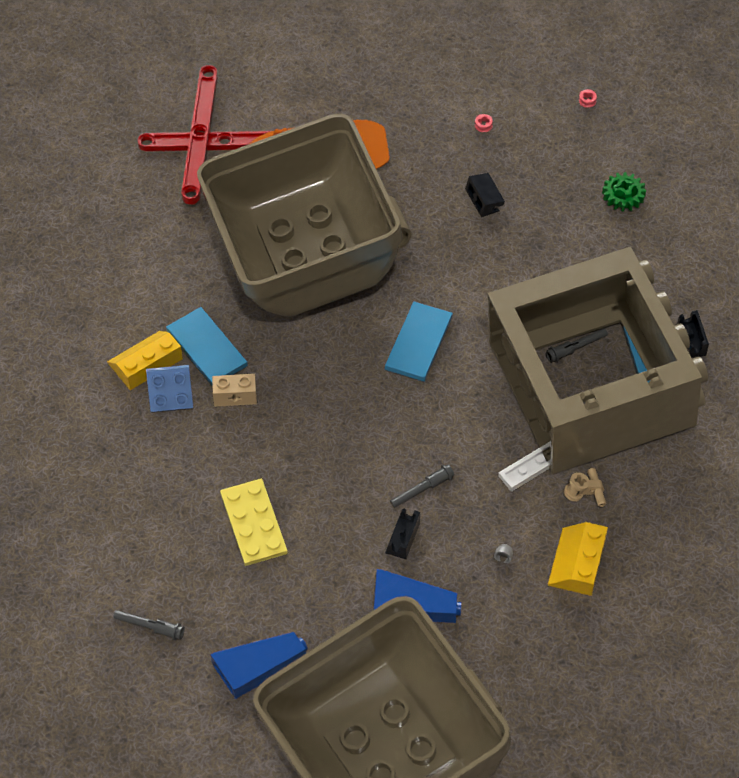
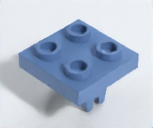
(169, 388)

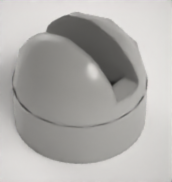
(504, 550)

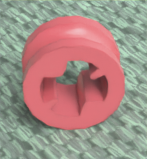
(586, 94)
(483, 128)

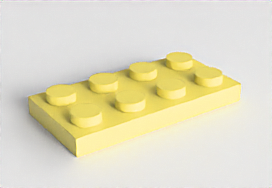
(253, 522)

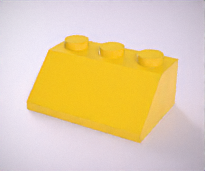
(153, 352)
(578, 557)

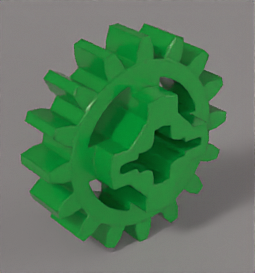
(623, 190)

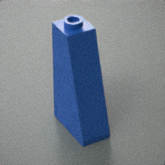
(438, 603)
(251, 664)

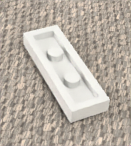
(525, 468)

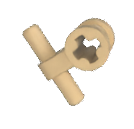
(585, 487)

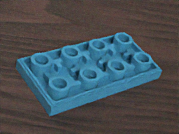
(418, 341)
(206, 345)

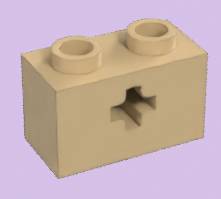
(234, 390)

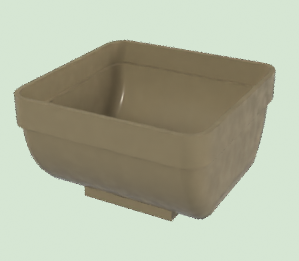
(304, 216)
(384, 704)

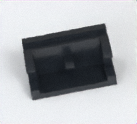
(484, 194)
(696, 333)
(403, 534)

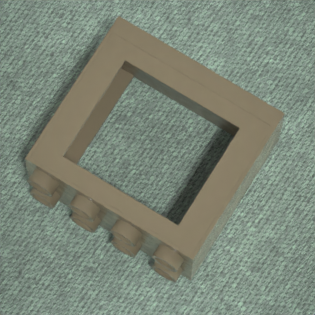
(579, 302)

